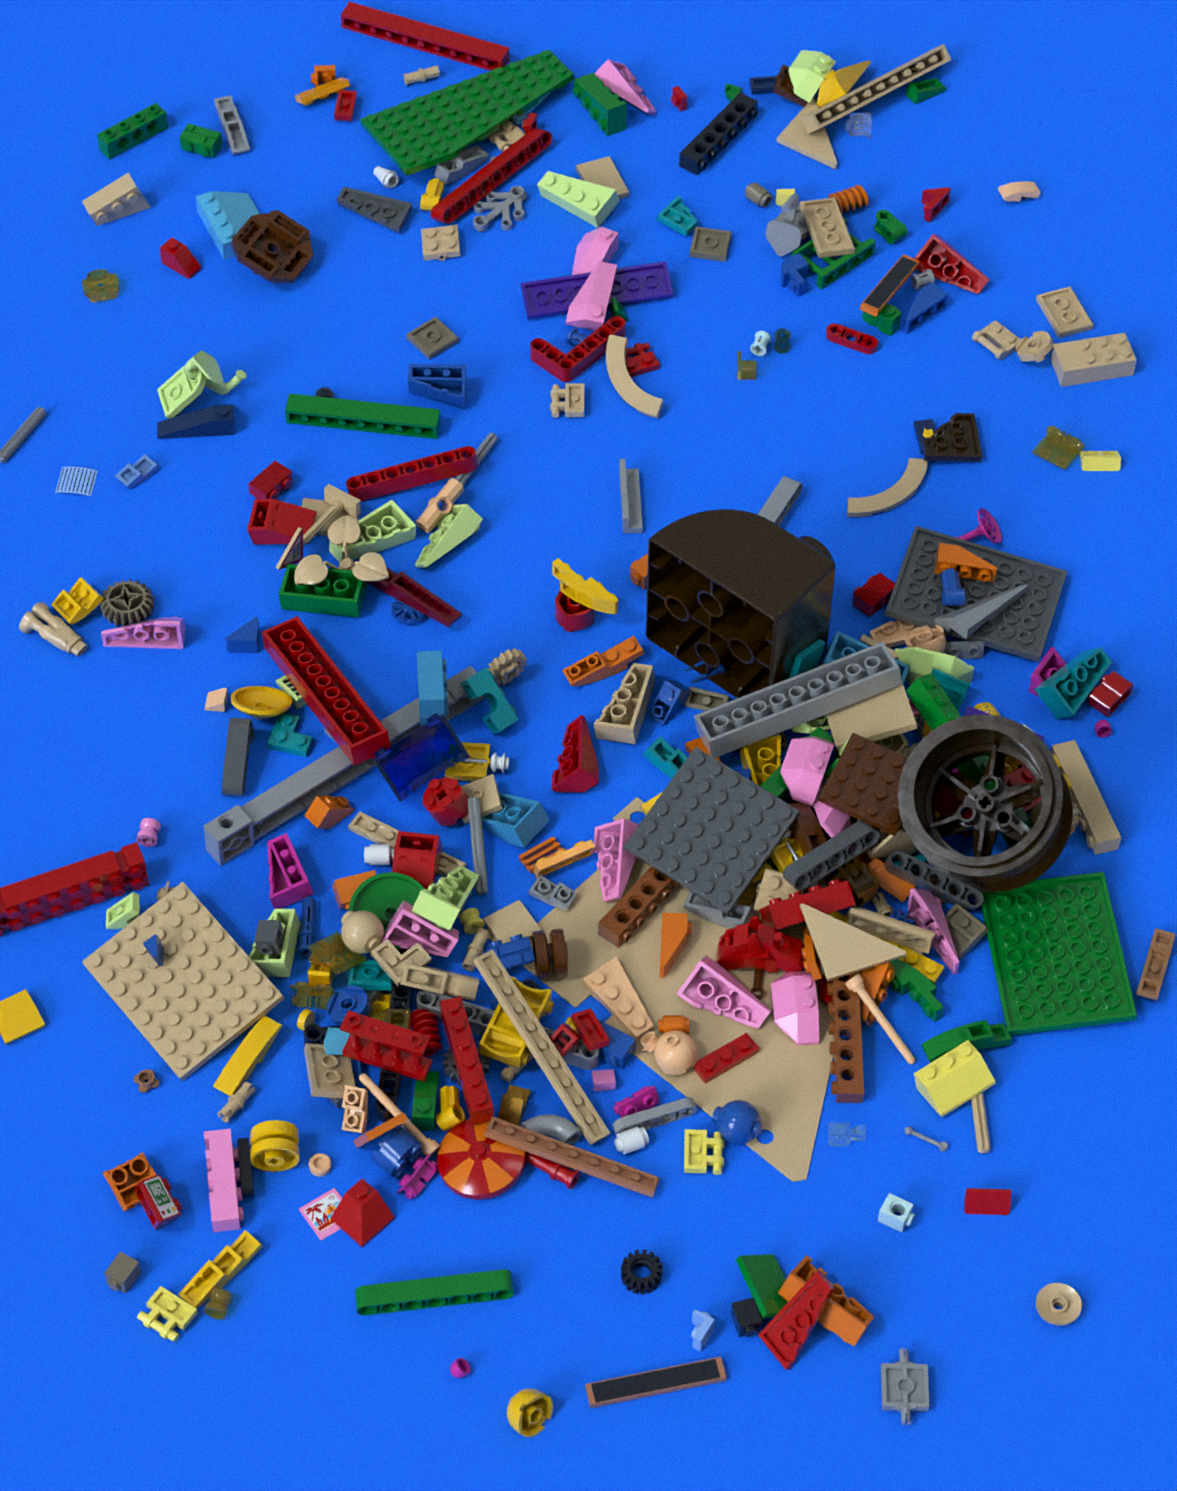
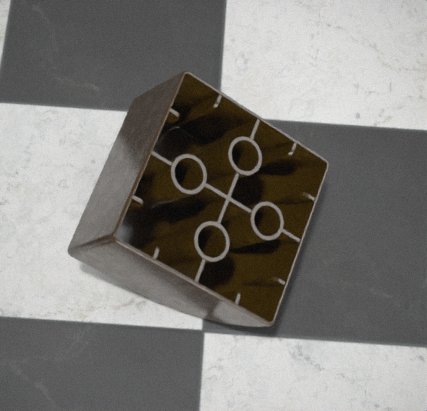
(737, 596)

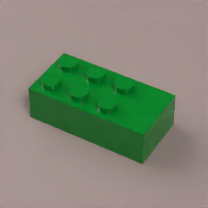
(337, 595)

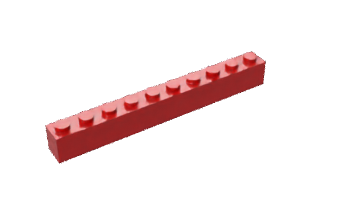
(424, 37)

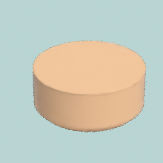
(320, 1165)

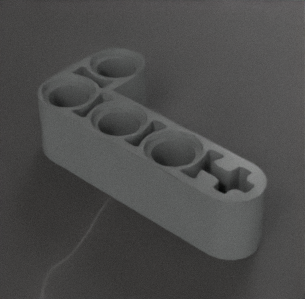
(236, 757)

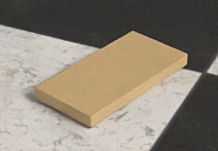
(827, 227)

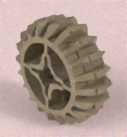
(139, 603)

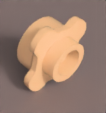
(648, 1041)

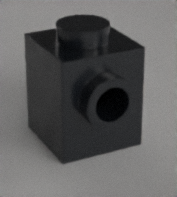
(746, 1317)

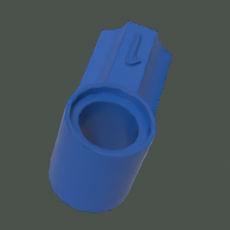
(951, 590)

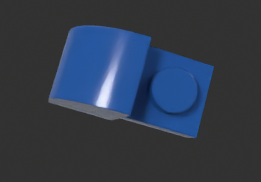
(793, 272)

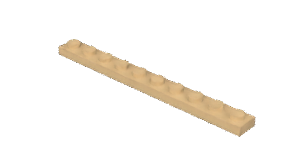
(541, 1047)

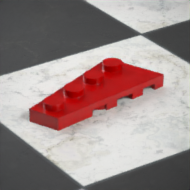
(793, 1324)

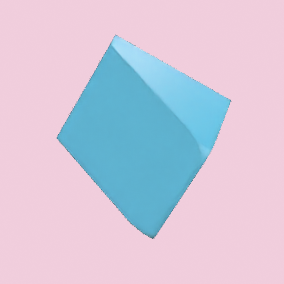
(335, 1041)

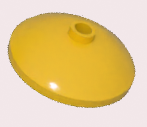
(261, 701)

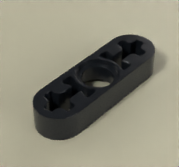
(245, 1167)

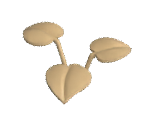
(342, 531)

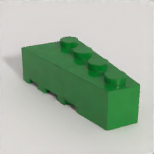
(601, 103)

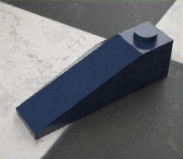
(208, 421)

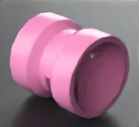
(148, 834)

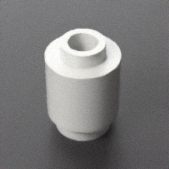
(378, 854)
(631, 1140)

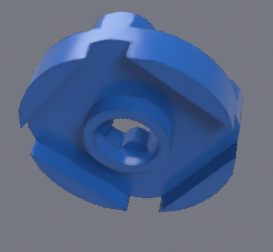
(351, 994)

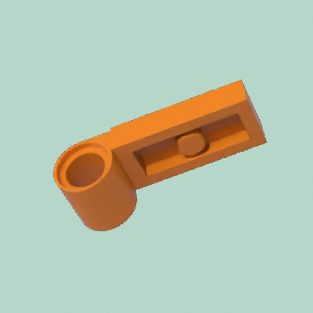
(811, 962)

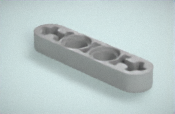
(657, 1116)

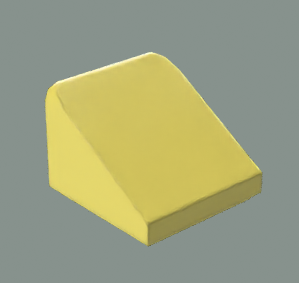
(783, 195)

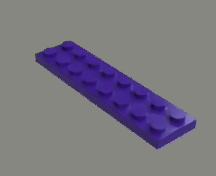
(629, 286)

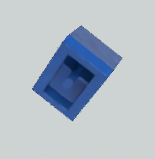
(245, 638)

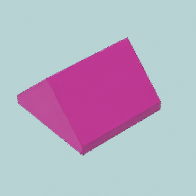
(1048, 666)

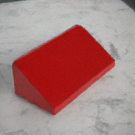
(987, 1201)

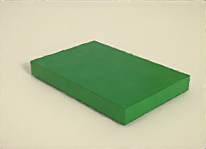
(764, 1282)

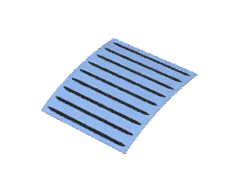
(76, 480)

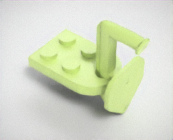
(190, 381)

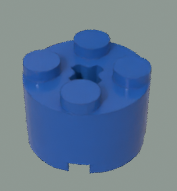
(397, 1151)

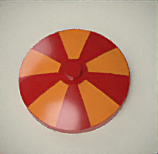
(476, 1164)

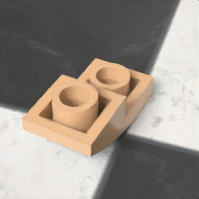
(1015, 191)
(356, 1109)

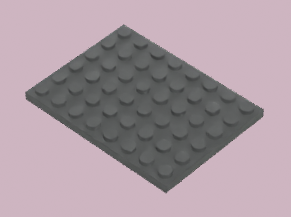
(1016, 630)

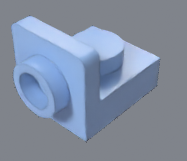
(702, 1330)

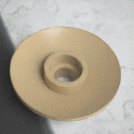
(1058, 1295)

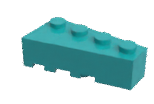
(1073, 682)

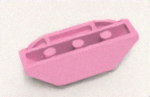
(805, 767)
(830, 819)
(796, 1006)

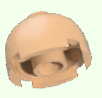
(927, 638)
(675, 1052)

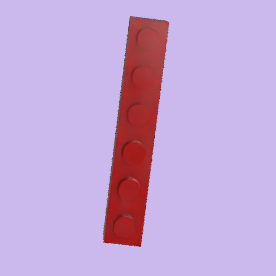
(466, 1060)

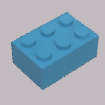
(431, 684)

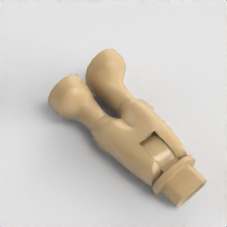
(56, 632)

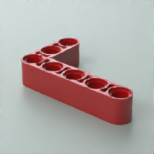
(570, 365)

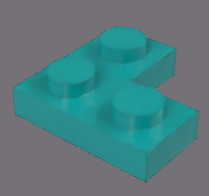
(285, 739)

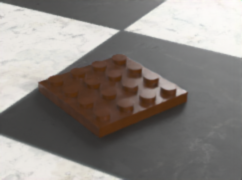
(866, 784)

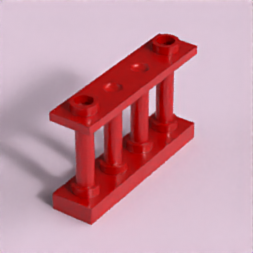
(386, 1046)

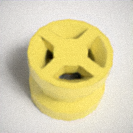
(471, 920)

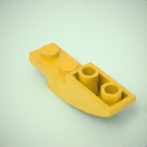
(588, 592)

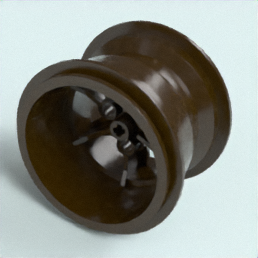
(933, 764)

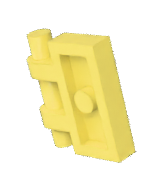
(696, 1155)
(170, 1307)

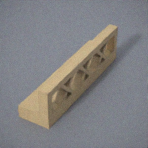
(891, 929)

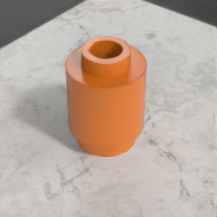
(672, 1023)

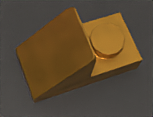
(514, 1104)

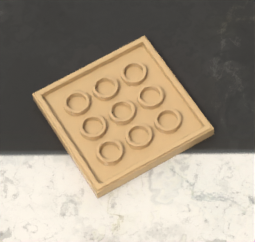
(873, 717)

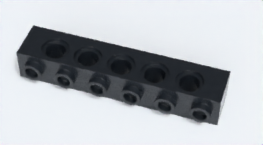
(718, 133)

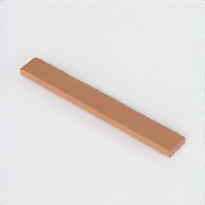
(571, 1156)

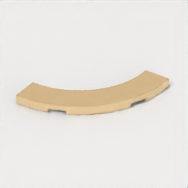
(624, 384)
(892, 497)

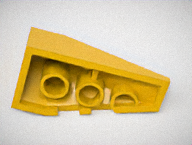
(839, 82)

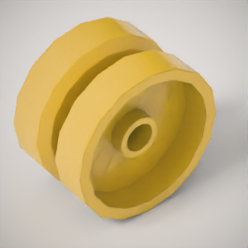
(274, 1146)

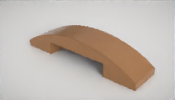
(1156, 964)

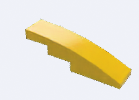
(247, 1055)
(220, 1270)

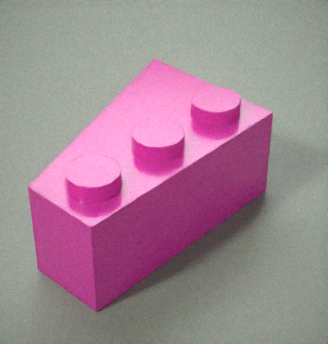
(286, 873)

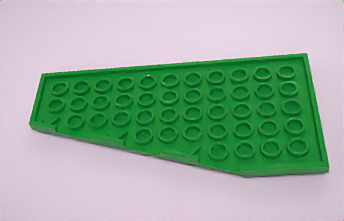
(452, 118)

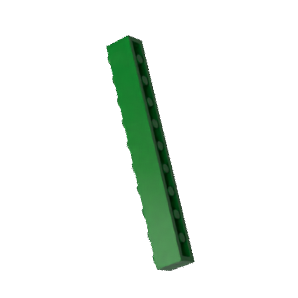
(938, 709)

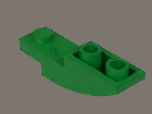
(918, 987)
(978, 1033)

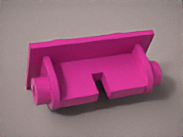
(642, 1100)
(411, 1183)

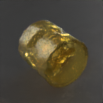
(218, 1303)

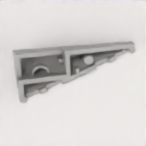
(970, 618)

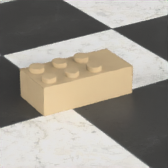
(1093, 359)

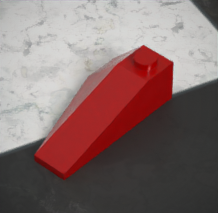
(577, 763)

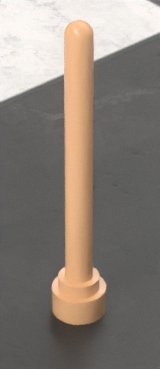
(856, 984)
(428, 1146)

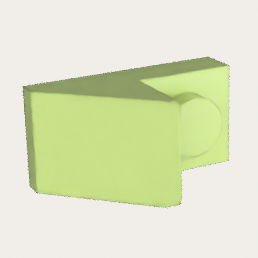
(123, 912)

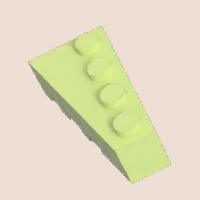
(579, 197)
(379, 531)
(445, 899)

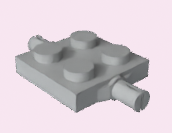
(904, 1387)

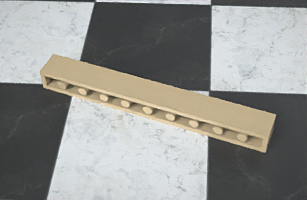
(875, 88)

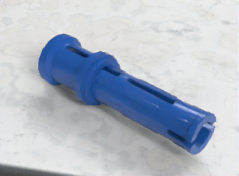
(307, 908)

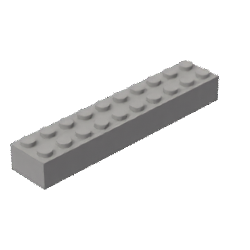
(798, 700)

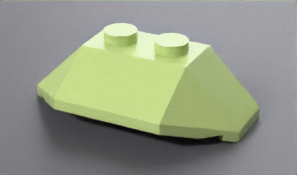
(808, 72)
(922, 661)

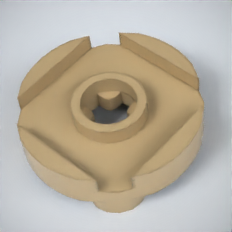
(1034, 347)

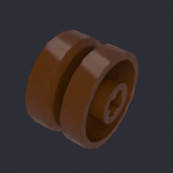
(550, 953)

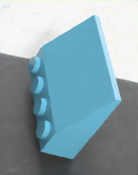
(224, 216)

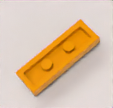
(322, 91)
(563, 858)

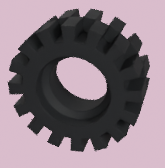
(645, 1260)

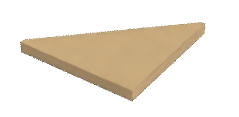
(814, 145)
(843, 947)

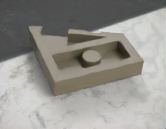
(964, 929)

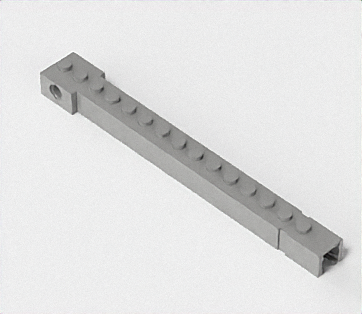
(242, 826)

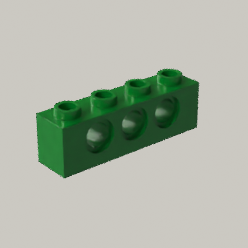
(132, 131)

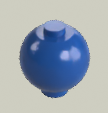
(737, 1121)

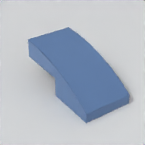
(138, 472)

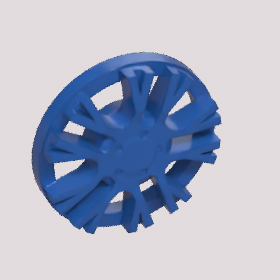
(406, 611)

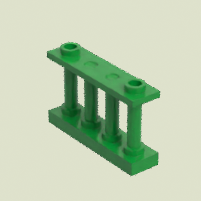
(840, 266)

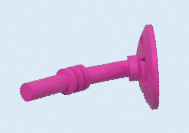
(985, 528)

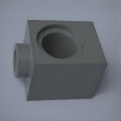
(269, 937)

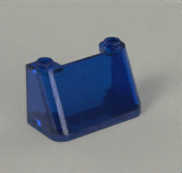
(419, 756)

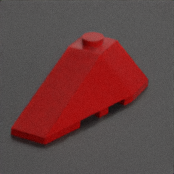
(950, 265)

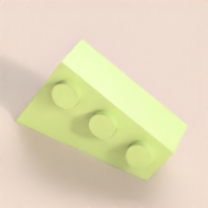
(280, 964)

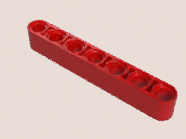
(412, 473)

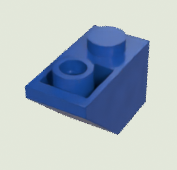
(668, 701)

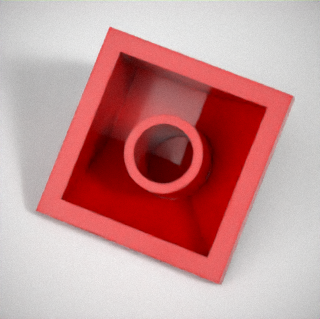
(362, 1213)

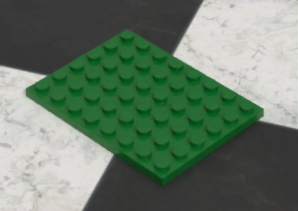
(1057, 955)

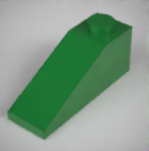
(425, 1102)

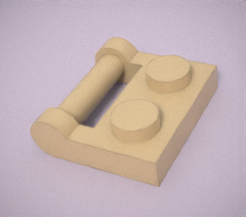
(999, 336)

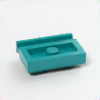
(953, 686)

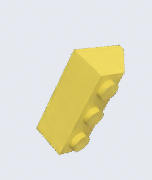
(954, 1078)

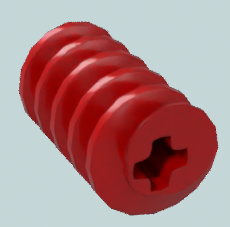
(425, 1023)

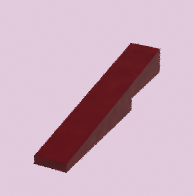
(417, 597)

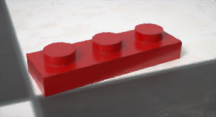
(726, 1057)

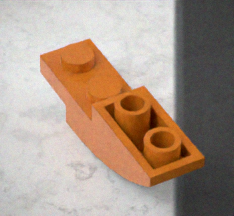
(603, 665)

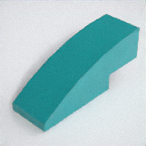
(665, 757)

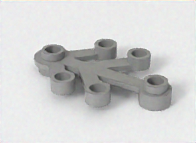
(515, 195)

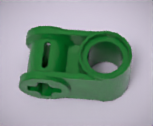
(889, 227)

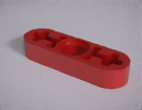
(838, 338)

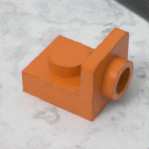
(323, 74)

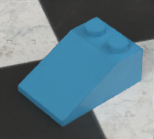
(517, 821)

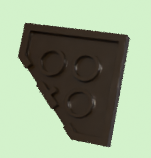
(954, 441)

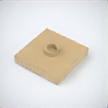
(488, 794)

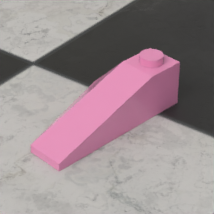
(622, 83)
(595, 247)
(930, 916)

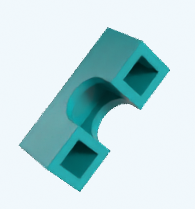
(500, 713)

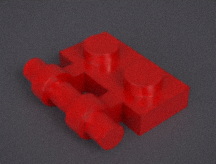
(642, 362)

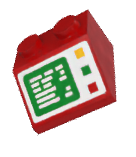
(157, 1201)

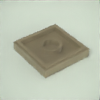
(710, 244)
(432, 338)

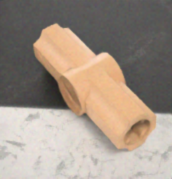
(432, 513)

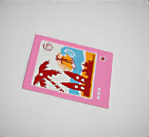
(319, 1213)

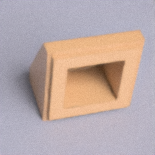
(217, 700)

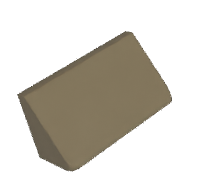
(704, 699)

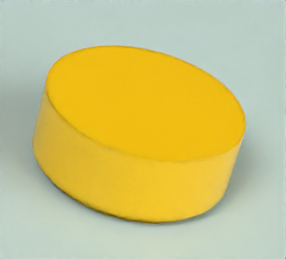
(305, 1018)

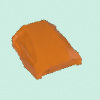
(125, 1178)

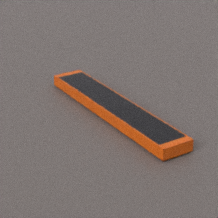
(889, 285)

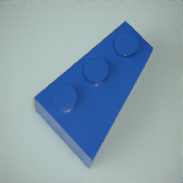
(439, 382)

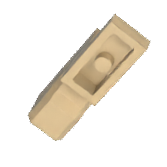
(440, 981)

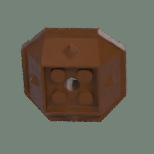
(273, 247)

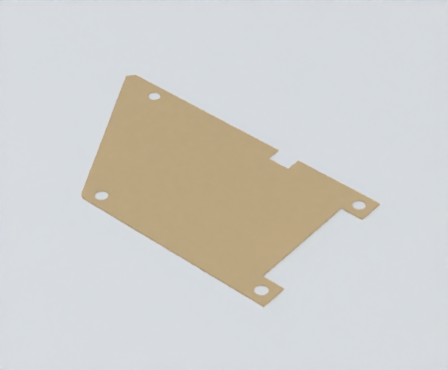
(781, 1080)

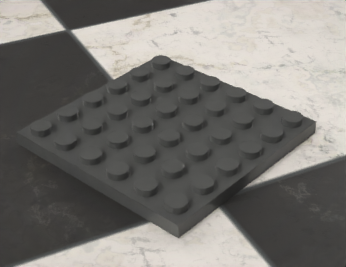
(711, 830)

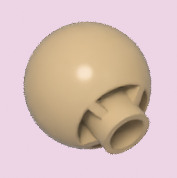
(361, 931)

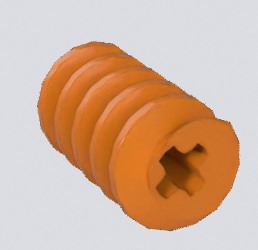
(850, 198)

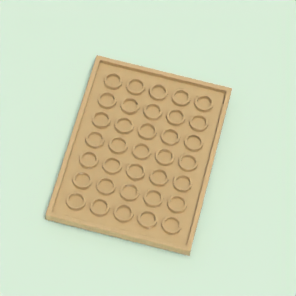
(200, 993)

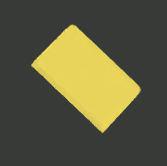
(1100, 460)

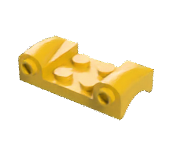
(502, 1039)

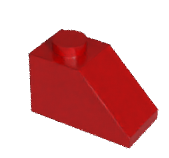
(179, 258)

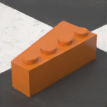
(841, 1314)

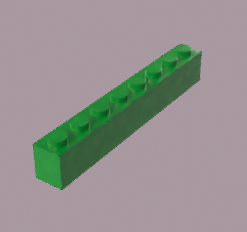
(362, 416)

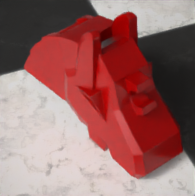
(759, 948)

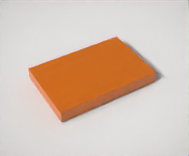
(379, 1130)

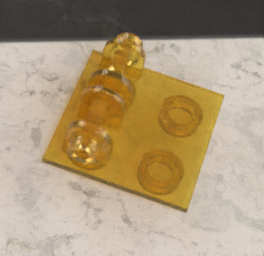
(1058, 447)
(334, 954)
(303, 990)

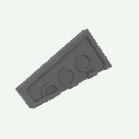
(380, 209)

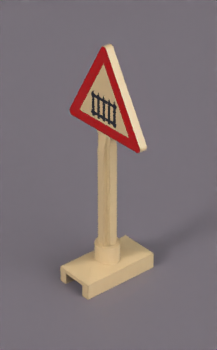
(338, 502)

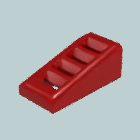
(575, 1038)

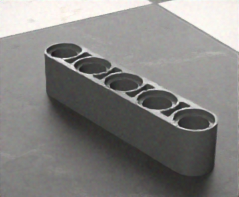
(830, 855)
(923, 881)

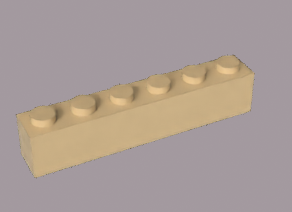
(1095, 818)

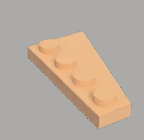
(893, 633)
(618, 996)

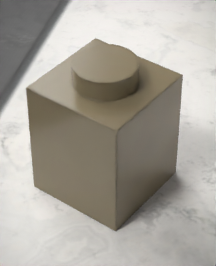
(122, 1273)

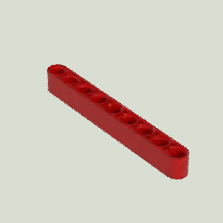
(491, 176)

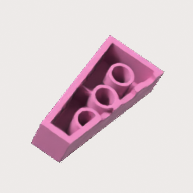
(222, 1180)

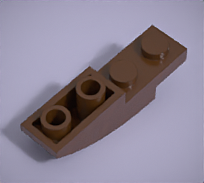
(807, 830)

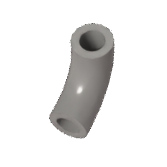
(555, 1127)

